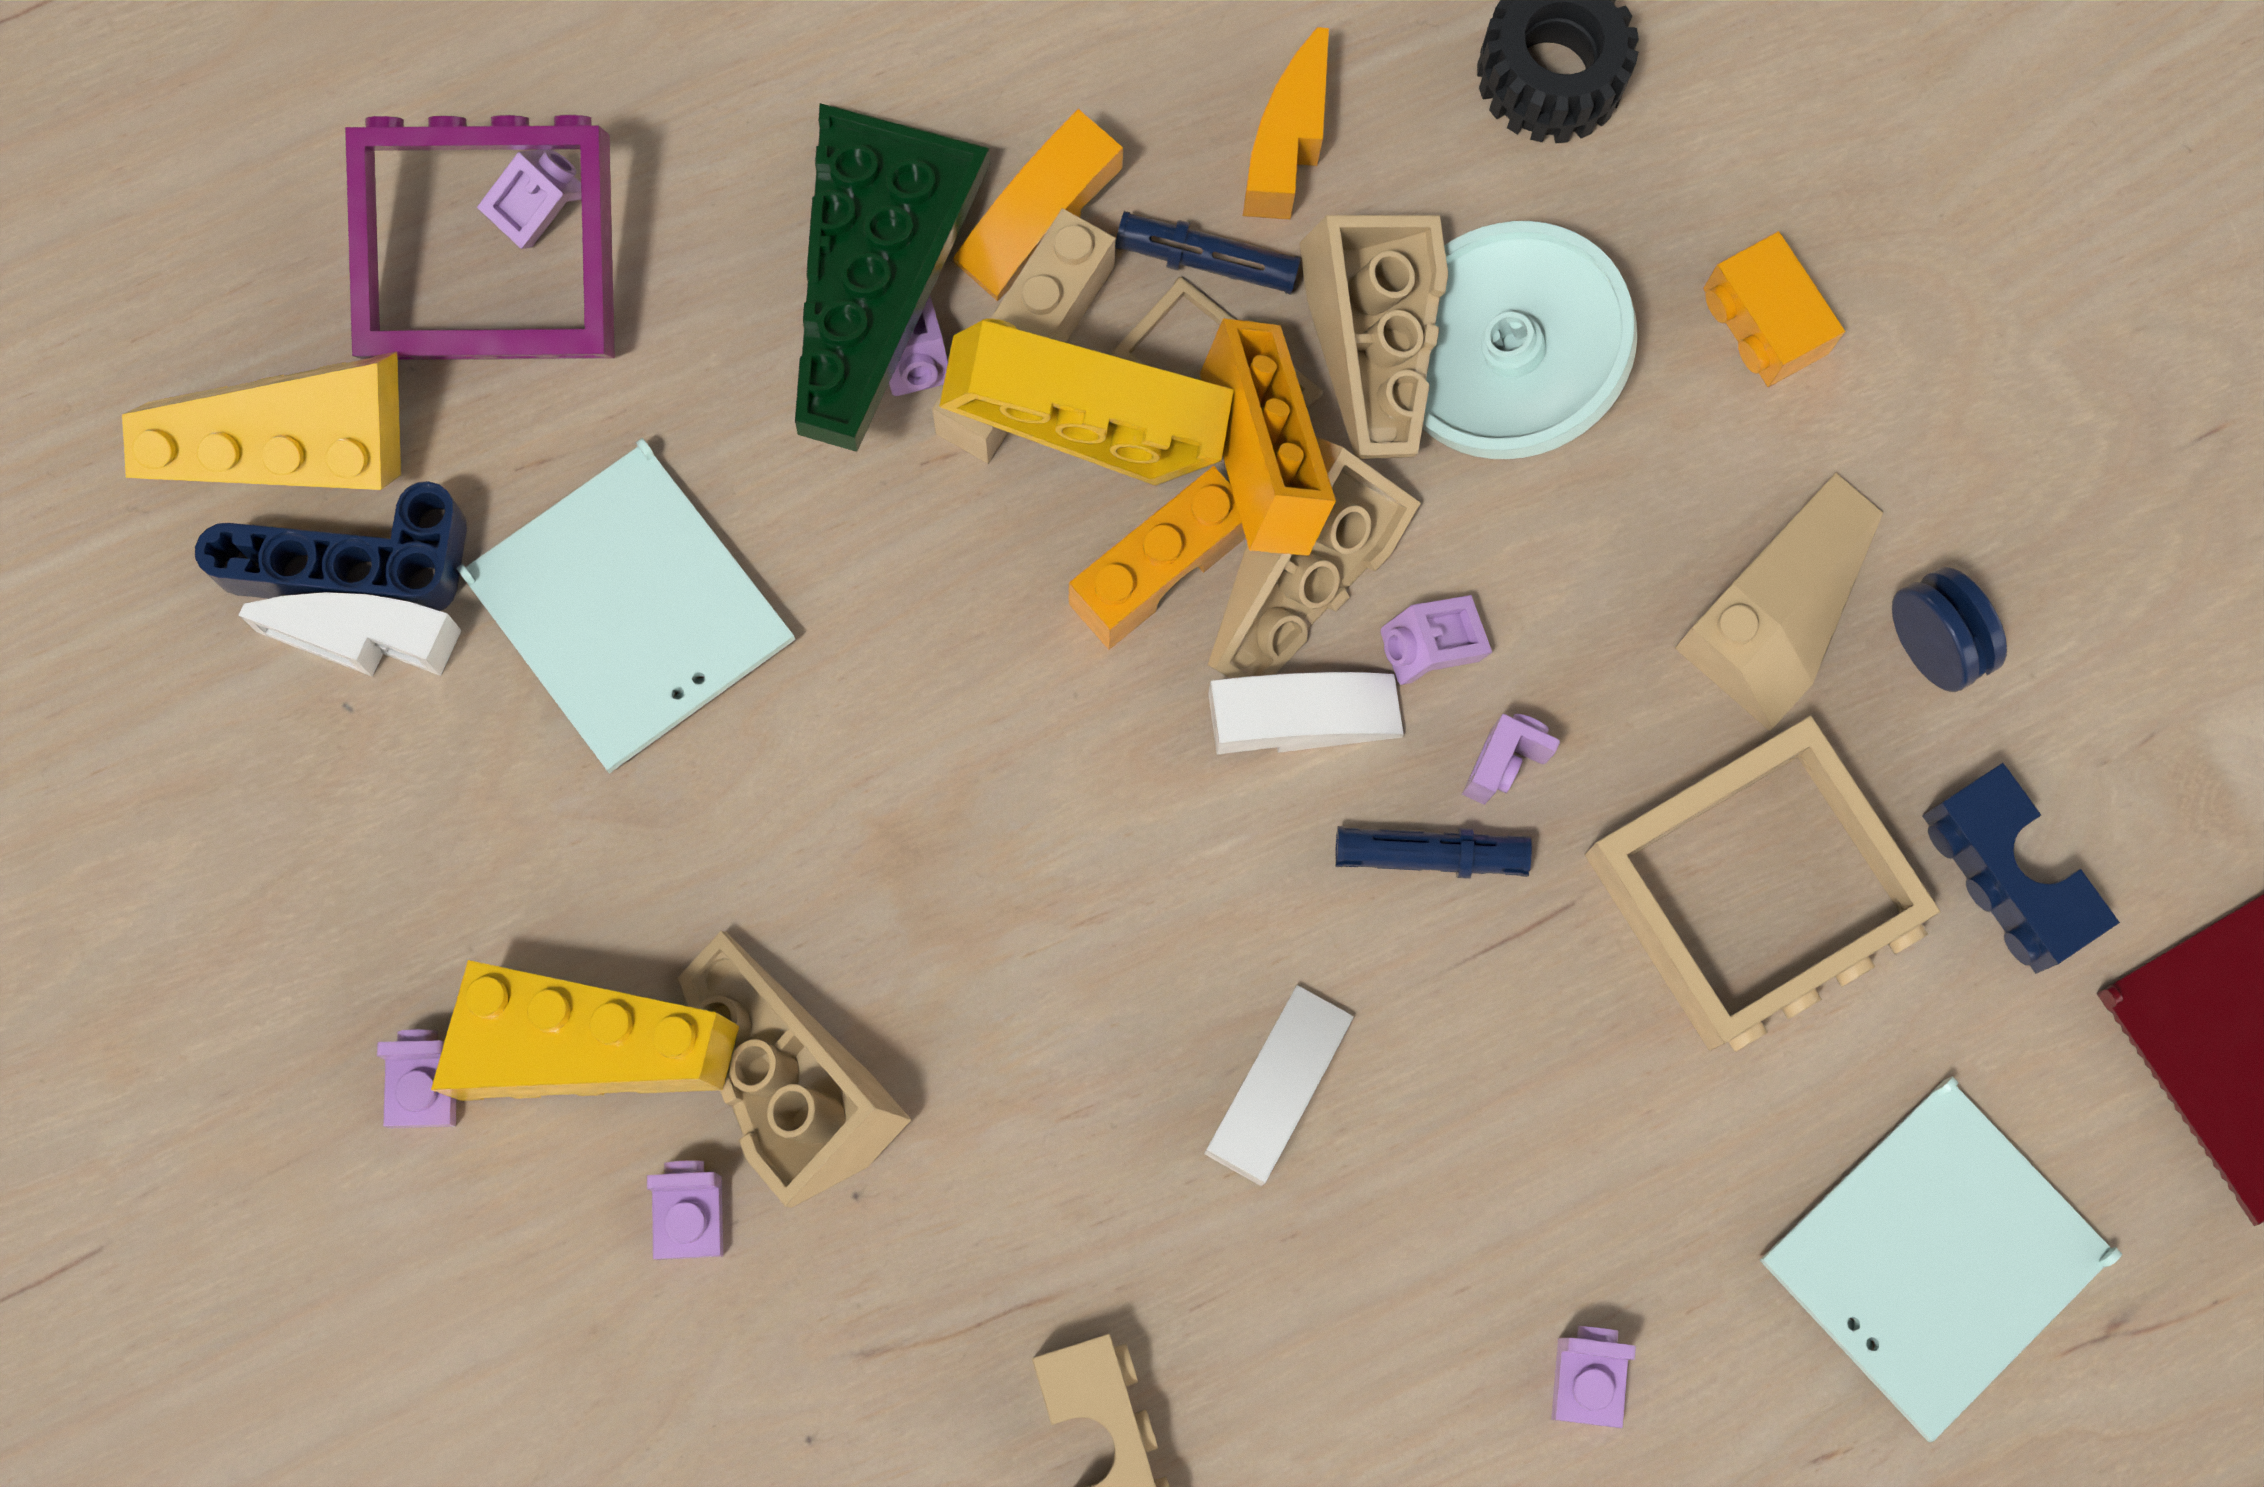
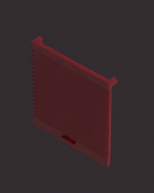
(2202, 1036)

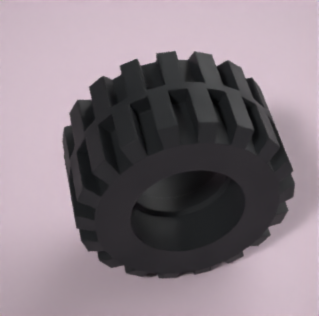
(1549, 100)

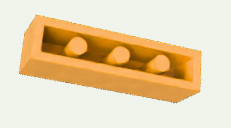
(1269, 440)

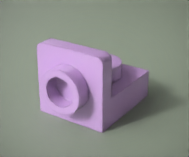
(530, 195)
(924, 358)
(1434, 638)
(1497, 764)
(409, 1079)
(686, 1211)
(1591, 1378)

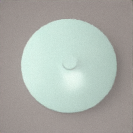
(1526, 341)

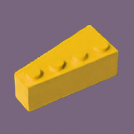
(291, 430)
(560, 1037)

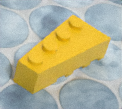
(1086, 402)

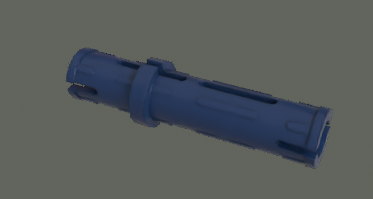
(1136, 234)
(1441, 852)

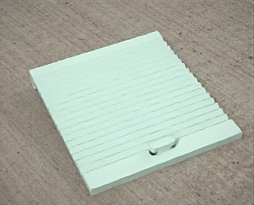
(626, 604)
(1940, 1258)

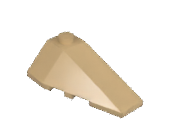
(1375, 312)
(1284, 594)
(1781, 613)
(796, 1092)

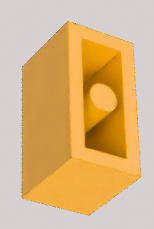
(1772, 309)

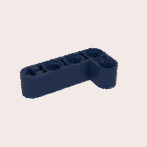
(335, 554)

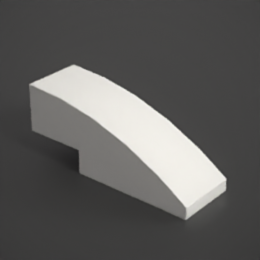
(357, 629)
(1303, 710)
(1279, 1086)

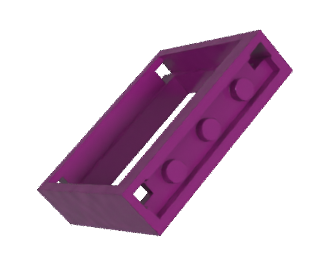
(505, 133)

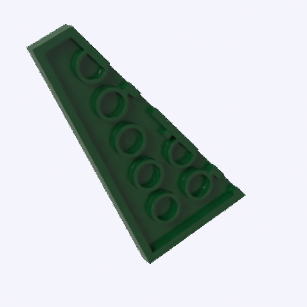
(877, 242)

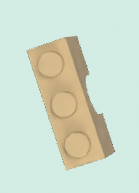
(1092, 1384)

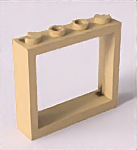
(1665, 948)

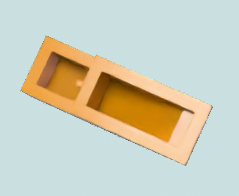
(1289, 131)
(1059, 175)

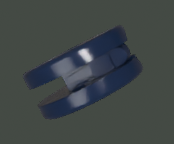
(1949, 629)

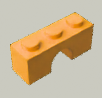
(1137, 572)

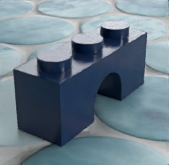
(2039, 919)

